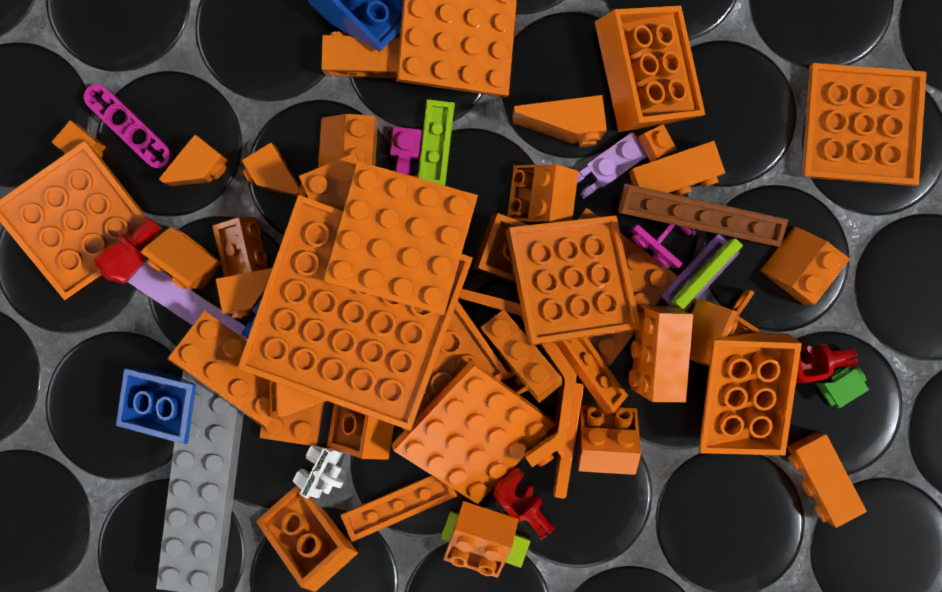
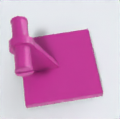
(661, 254)

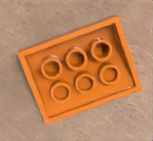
(649, 67)
(750, 394)

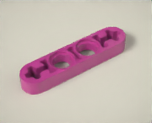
(130, 125)

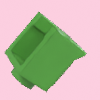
(843, 386)

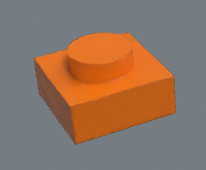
(657, 143)

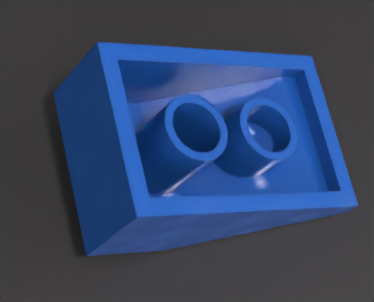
(366, 20)
(156, 404)

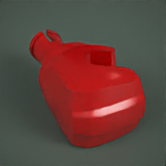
(124, 258)
(821, 361)
(522, 504)

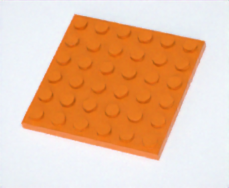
(338, 339)

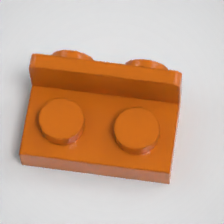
(240, 246)

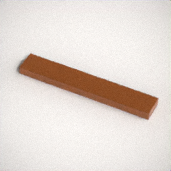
(702, 215)

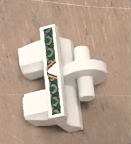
(323, 475)

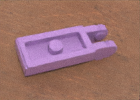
(612, 163)

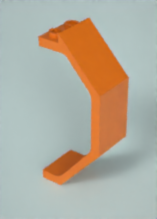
(557, 437)

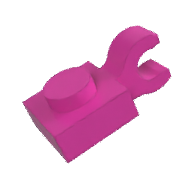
(405, 146)

